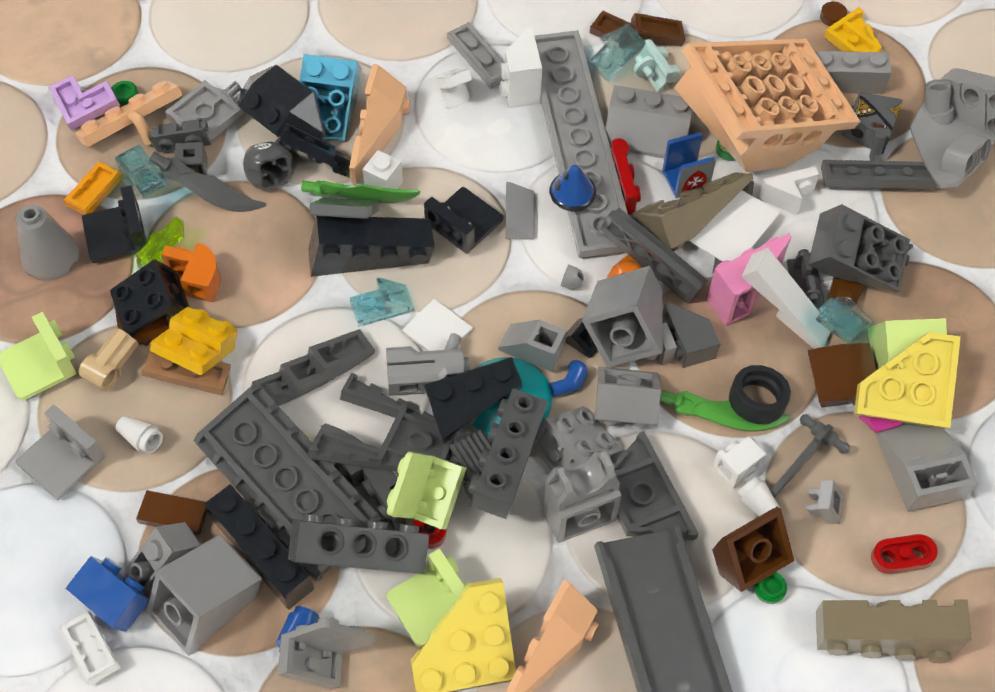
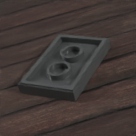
(344, 207)

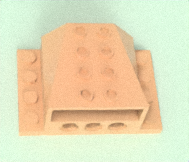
(764, 99)

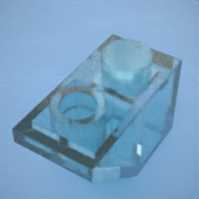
(140, 172)
(844, 318)

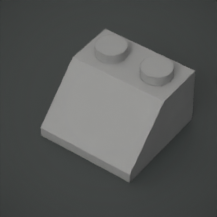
(627, 397)

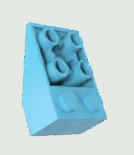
(336, 90)

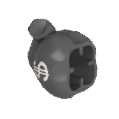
(268, 165)

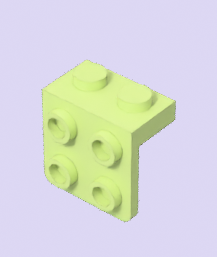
(38, 360)
(425, 489)
(427, 597)

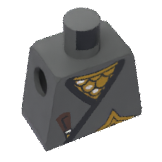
(876, 115)

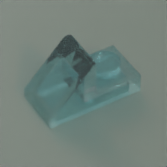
(617, 51)
(381, 304)

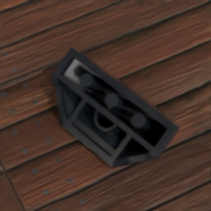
(279, 98)

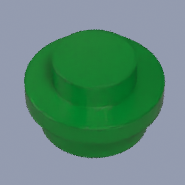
(771, 589)

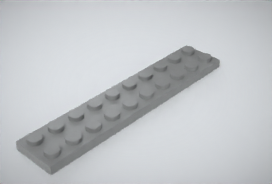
(579, 135)

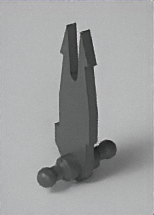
(823, 434)

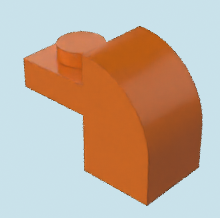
(199, 270)

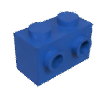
(108, 593)

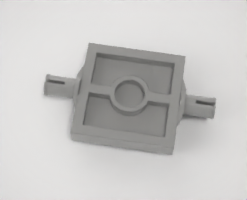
(210, 105)

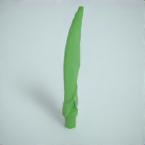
(361, 192)
(714, 411)

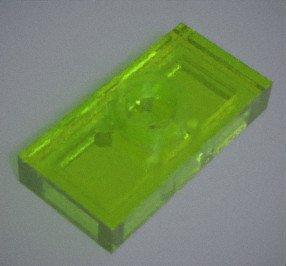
(168, 236)

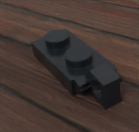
(315, 148)

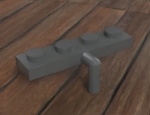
(876, 172)

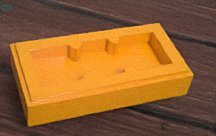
(93, 188)

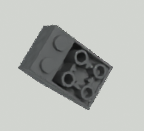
(858, 249)

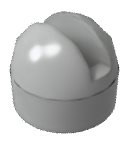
(572, 278)

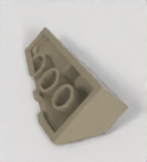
(684, 218)

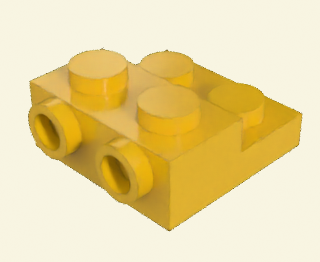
(195, 340)

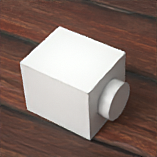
(383, 171)

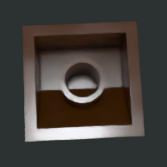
(754, 550)

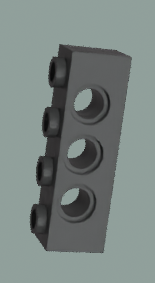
(408, 557)

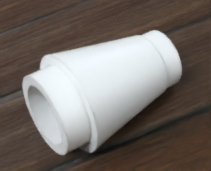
(141, 435)
(757, 496)

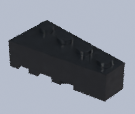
(368, 244)

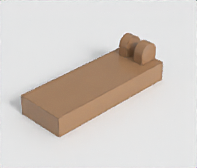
(162, 369)

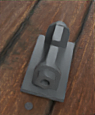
(167, 135)
(806, 277)

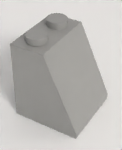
(626, 317)
(202, 592)

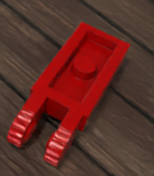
(625, 174)

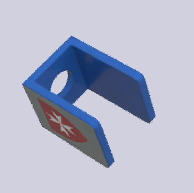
(682, 164)

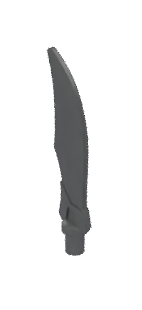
(205, 186)

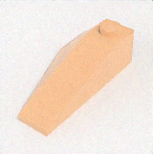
(380, 121)
(564, 630)

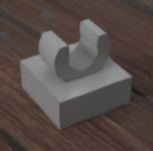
(669, 347)
(829, 502)

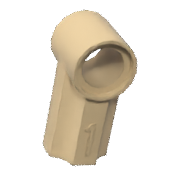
(104, 366)

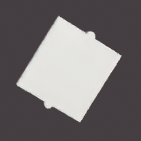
(434, 325)

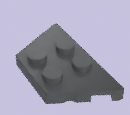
(648, 496)

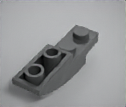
(374, 481)

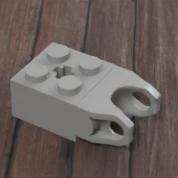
(582, 497)

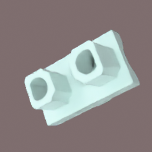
(653, 65)

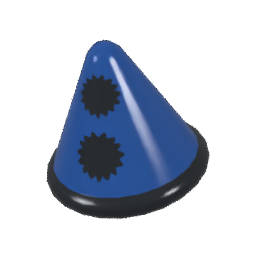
(572, 190)

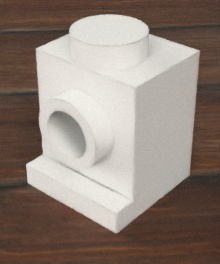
(739, 460)

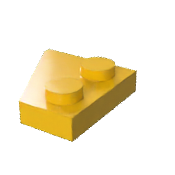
(852, 34)

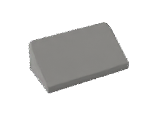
(519, 212)

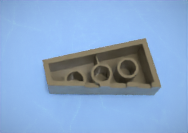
(893, 629)

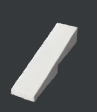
(779, 288)

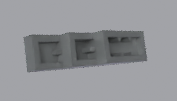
(316, 368)

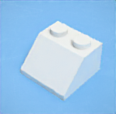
(522, 71)

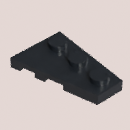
(465, 396)

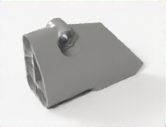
(955, 125)

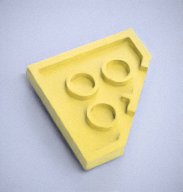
(914, 384)
(469, 643)

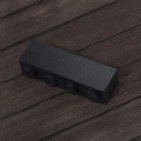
(259, 546)

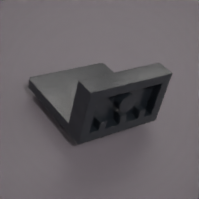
(462, 219)
(115, 230)
(148, 296)

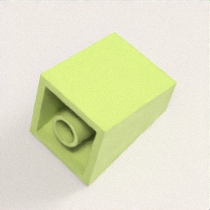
(892, 337)

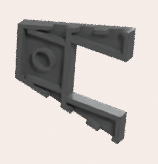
(408, 432)

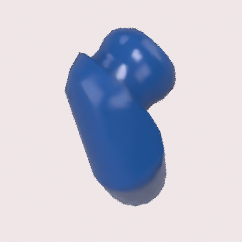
(573, 380)

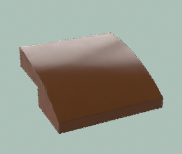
(840, 370)

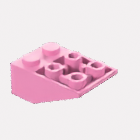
(730, 293)

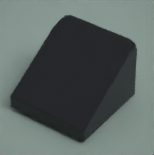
(580, 339)

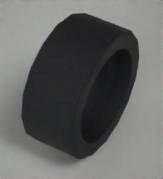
(763, 377)

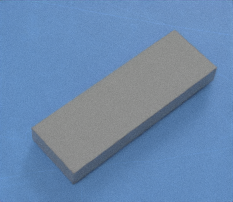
(477, 53)

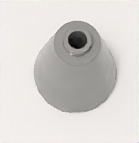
(44, 244)

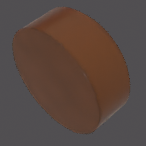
(832, 12)

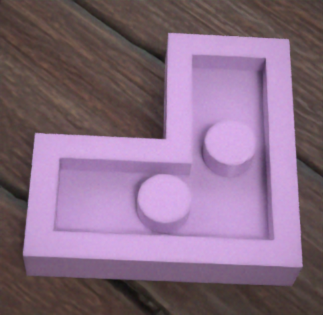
(81, 106)

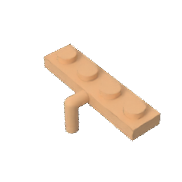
(133, 112)

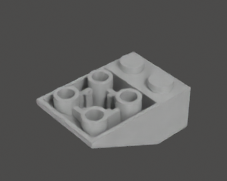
(926, 465)

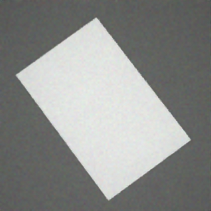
(735, 227)

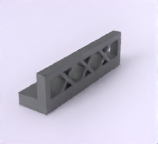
(651, 252)

